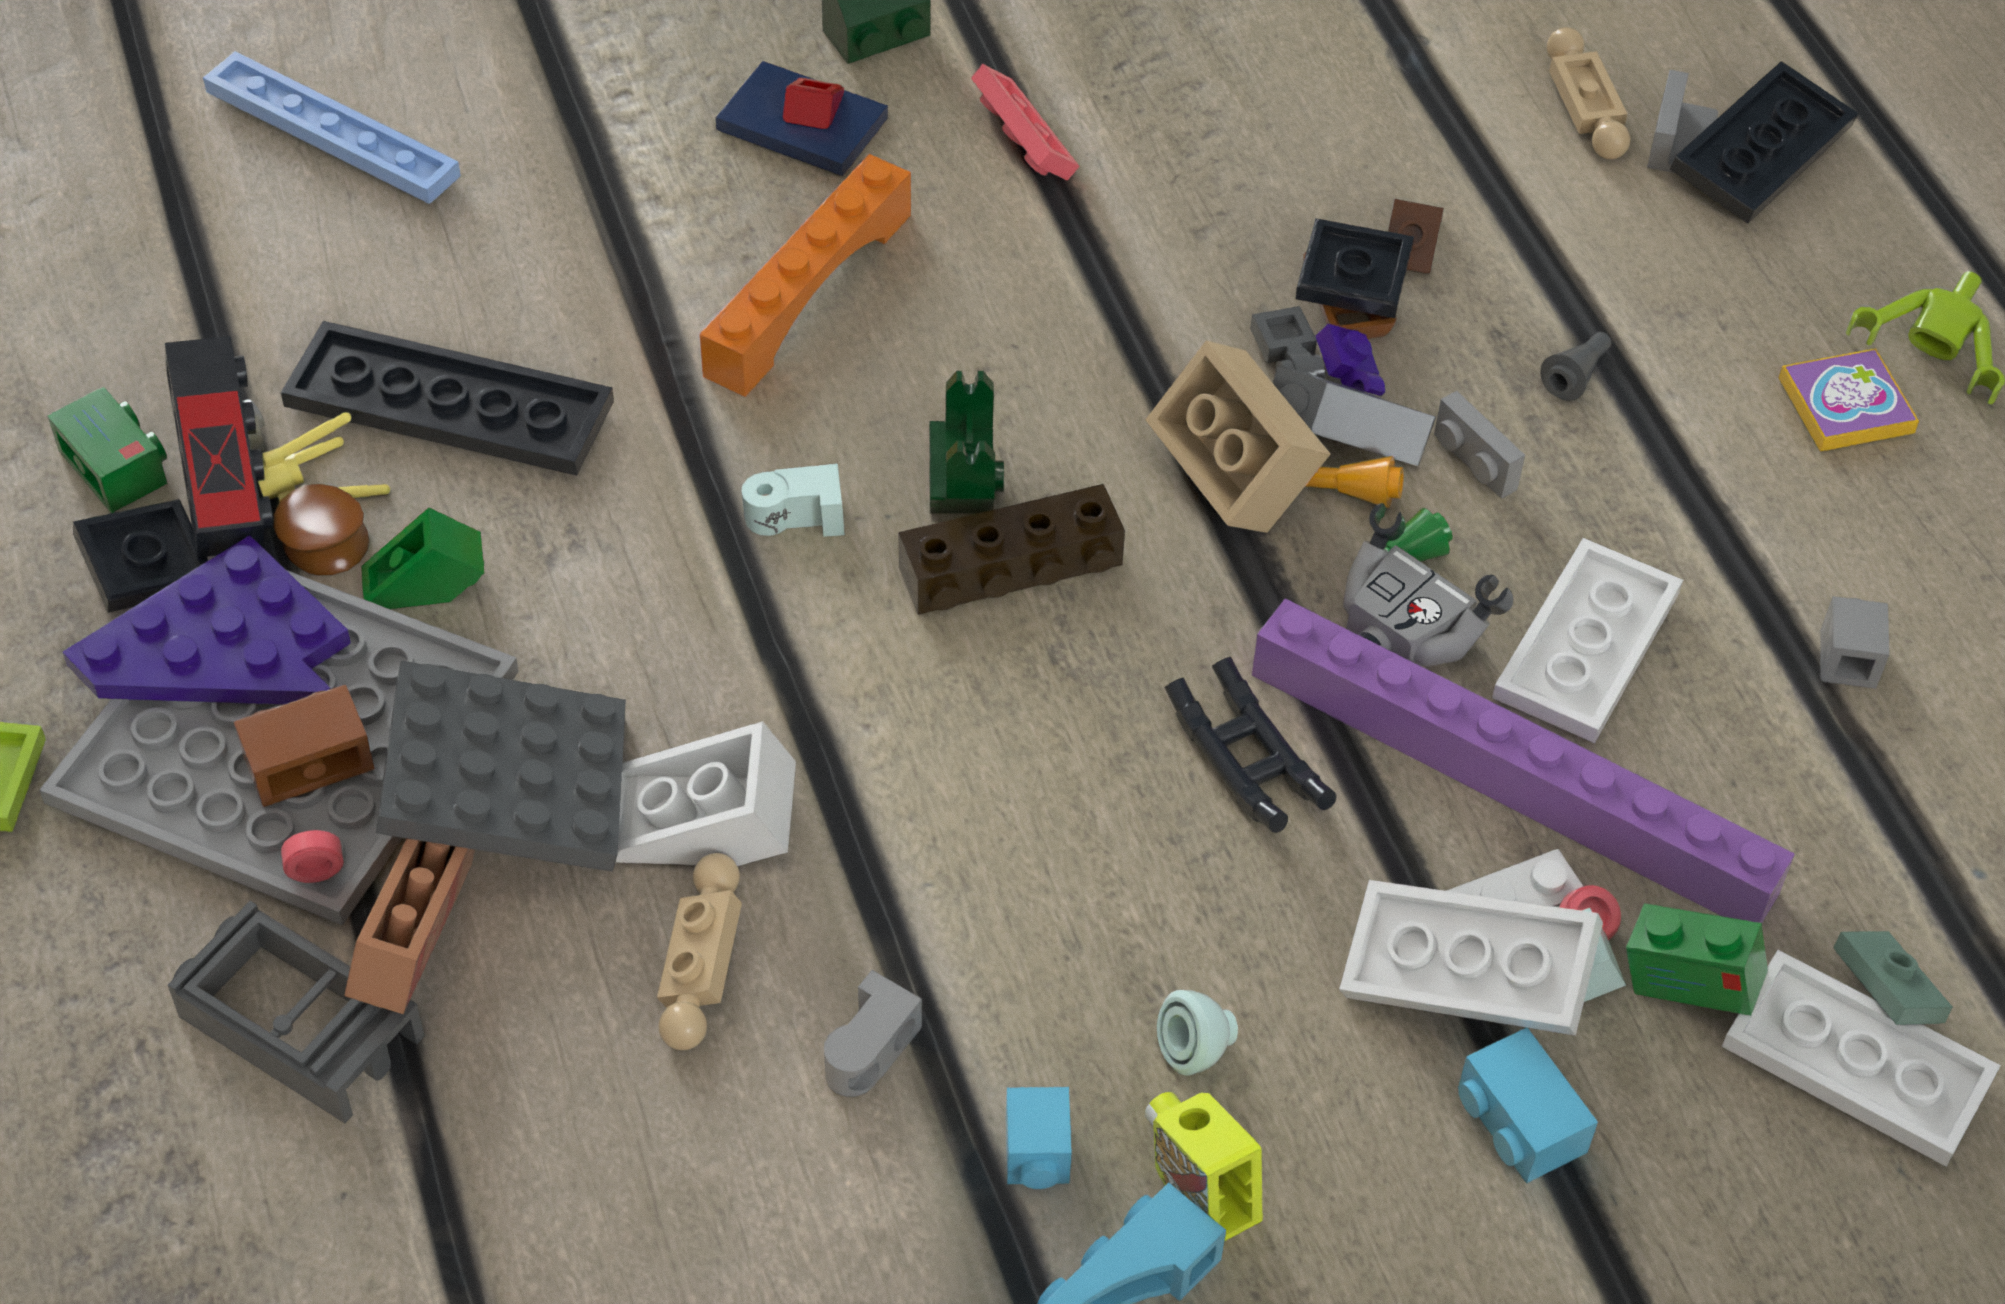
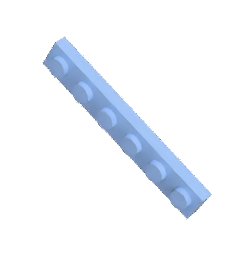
(332, 127)

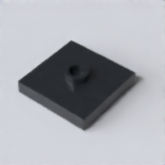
(1354, 268)
(137, 551)

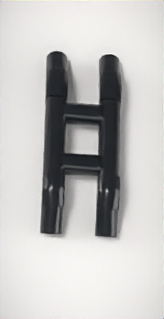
(1250, 720)

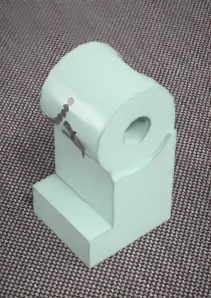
(795, 500)

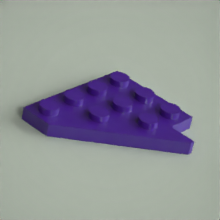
(216, 635)

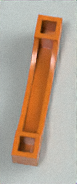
(747, 333)

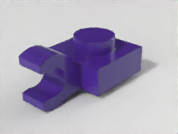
(1350, 359)

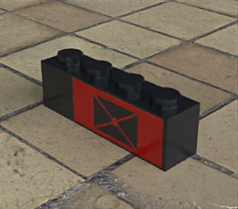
(215, 444)

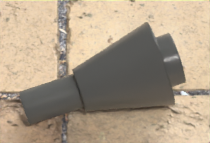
(1570, 370)

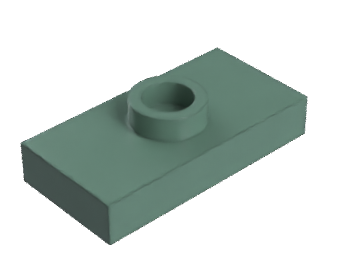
(1892, 977)

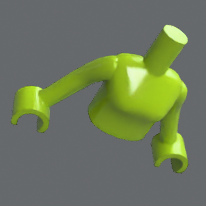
(1942, 327)

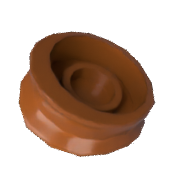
(321, 529)

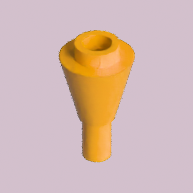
(1368, 480)

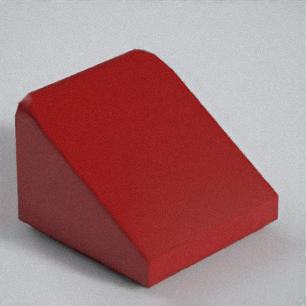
(812, 102)

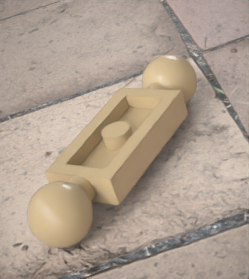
(1588, 93)
(699, 951)

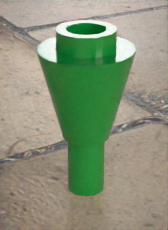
(1424, 536)

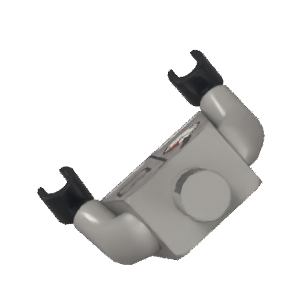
(1412, 607)

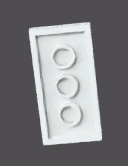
(1587, 640)
(1472, 956)
(1860, 1061)

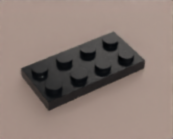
(1763, 141)

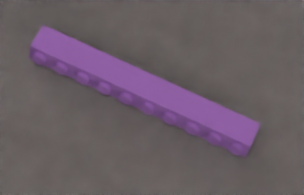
(1521, 765)

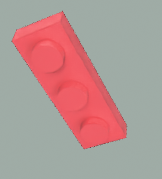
(1024, 123)

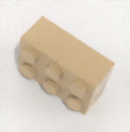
(1237, 437)

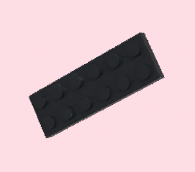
(449, 397)

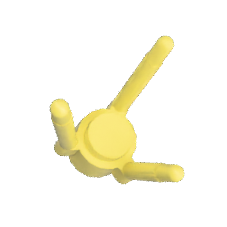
(282, 464)

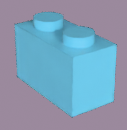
(1526, 1105)

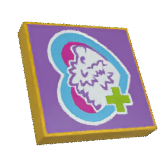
(1848, 399)

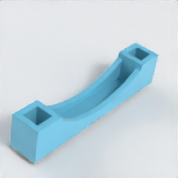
(1157, 1252)

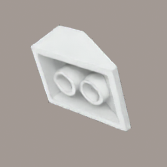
(708, 798)

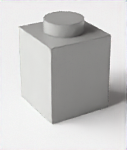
(1854, 642)

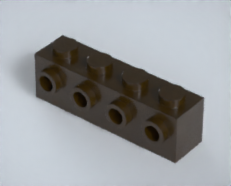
(1011, 549)

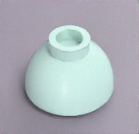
(1194, 1031)

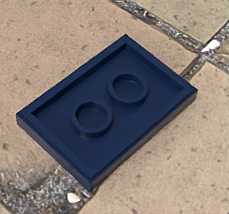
(757, 117)

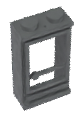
(335, 1057)

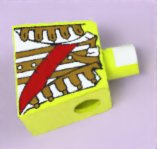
(1208, 1159)

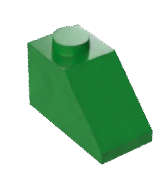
(424, 563)

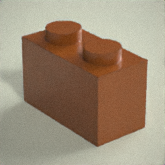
(304, 745)

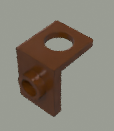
(1423, 224)

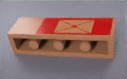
(406, 923)

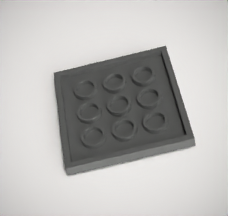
(503, 767)

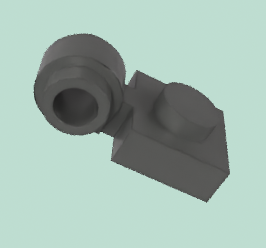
(1288, 340)

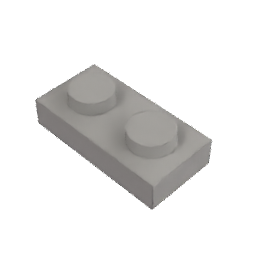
(1479, 444)

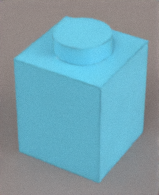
(1038, 1136)

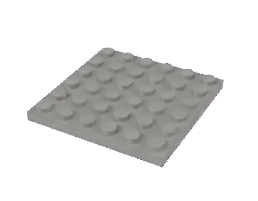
(182, 785)

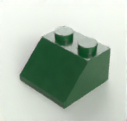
(874, 26)

